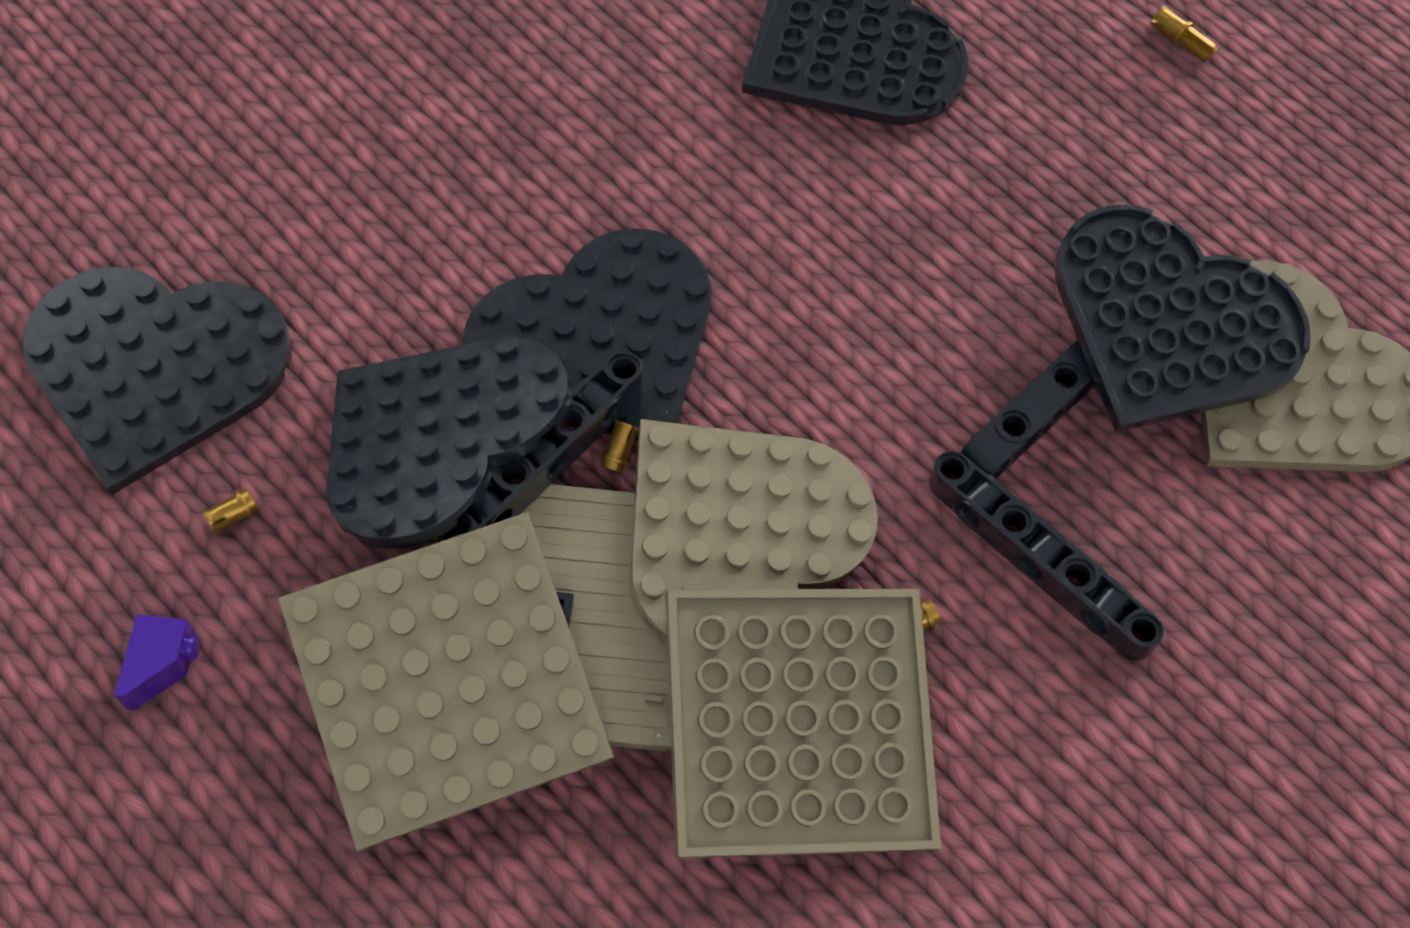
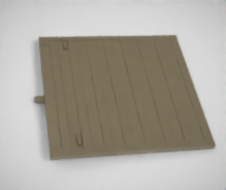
(624, 659)

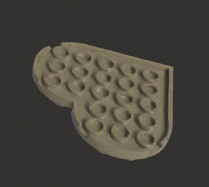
(1337, 412)
(742, 514)

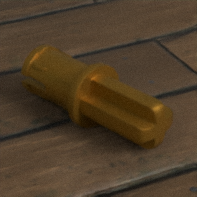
(1183, 34)

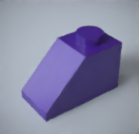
(155, 658)

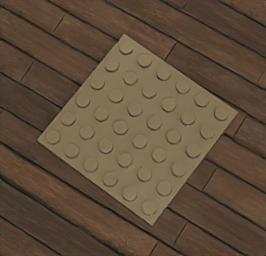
(444, 680)
(799, 722)

